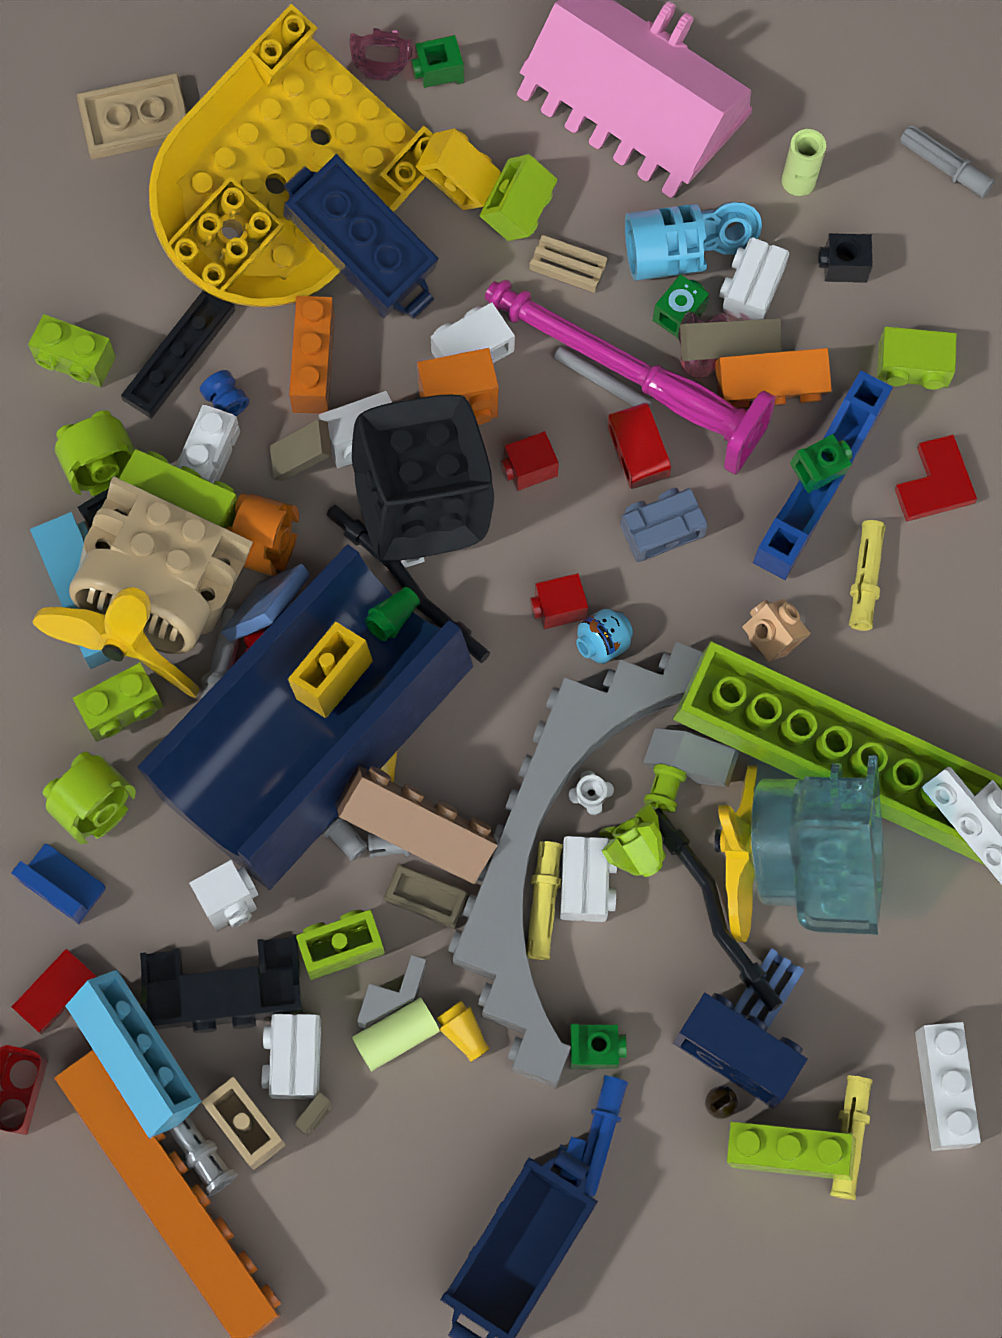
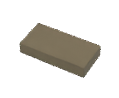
(300, 450)
(426, 896)

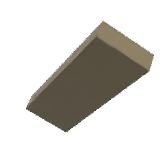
(730, 338)

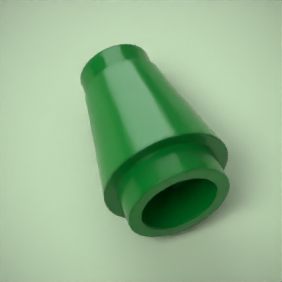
(391, 614)

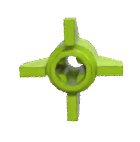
(636, 844)

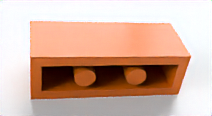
(312, 354)
(779, 373)

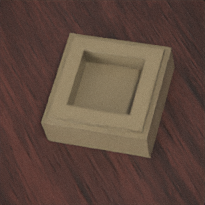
(314, 1115)

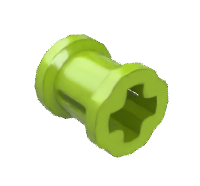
(665, 787)

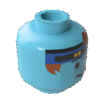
(604, 635)

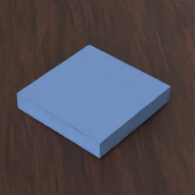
(265, 603)

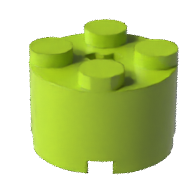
(93, 452)
(88, 797)

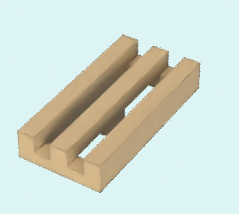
(569, 258)

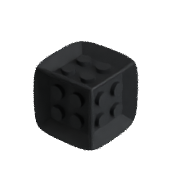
(422, 477)

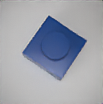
(576, 1149)

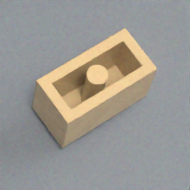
(243, 1123)

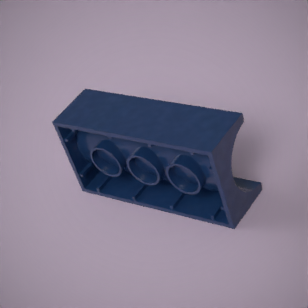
(265, 768)

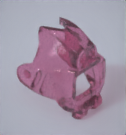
(380, 70)

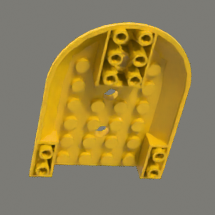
(258, 129)

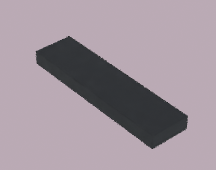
(177, 353)

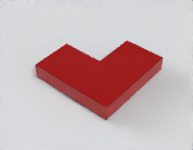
(945, 485)
(52, 991)

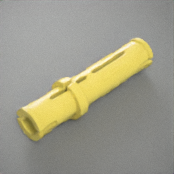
(865, 589)
(542, 913)
(854, 1119)

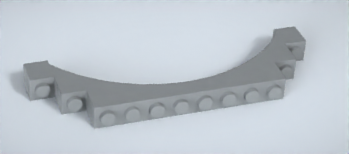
(494, 932)

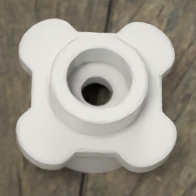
(587, 782)

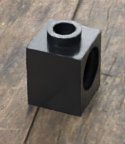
(856, 247)

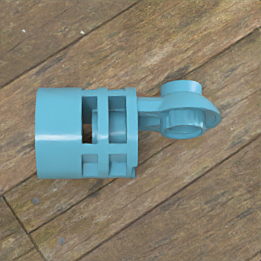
(675, 238)

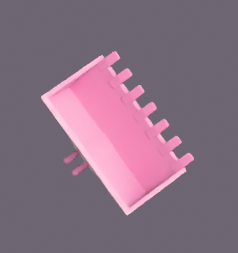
(635, 86)

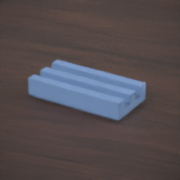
(784, 965)

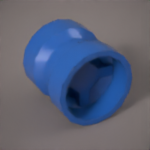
(223, 394)

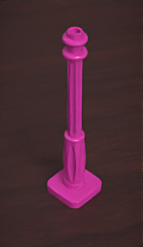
(681, 395)

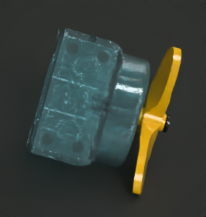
(808, 848)

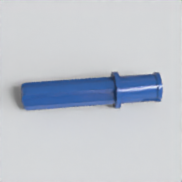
(602, 1131)

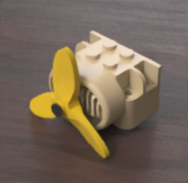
(148, 582)

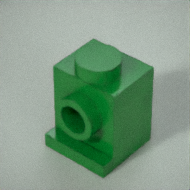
(438, 62)
(817, 472)
(585, 1057)

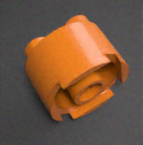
(269, 528)

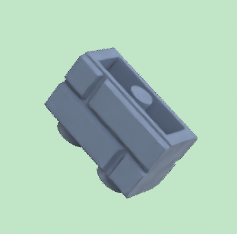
(663, 523)

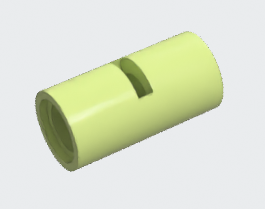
(803, 162)
(396, 1034)

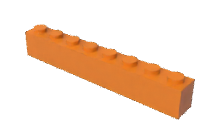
(171, 1202)

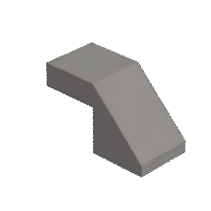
(698, 757)
(383, 1002)

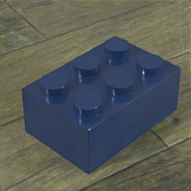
(741, 1049)

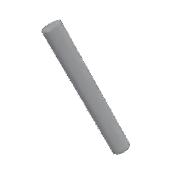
(600, 377)

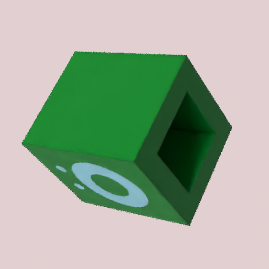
(680, 298)

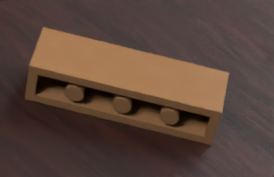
(416, 823)

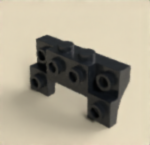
(224, 995)

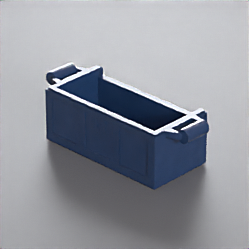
(361, 236)
(520, 1249)

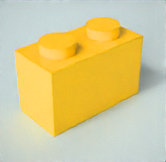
(458, 169)
(330, 669)

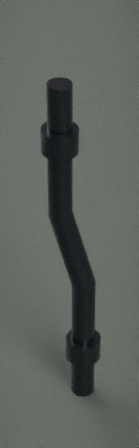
(358, 535)
(751, 973)

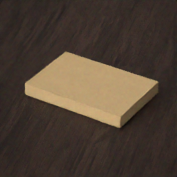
(131, 115)

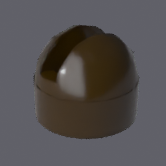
(727, 1109)

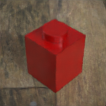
(530, 461)
(559, 601)

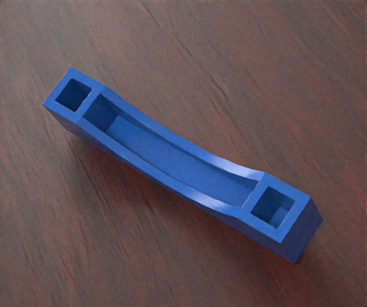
(803, 510)

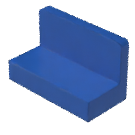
(60, 883)

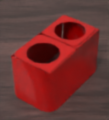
(639, 445)
(27, 1096)

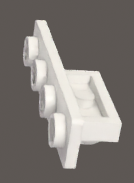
(973, 816)

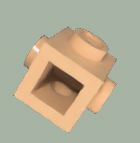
(775, 629)

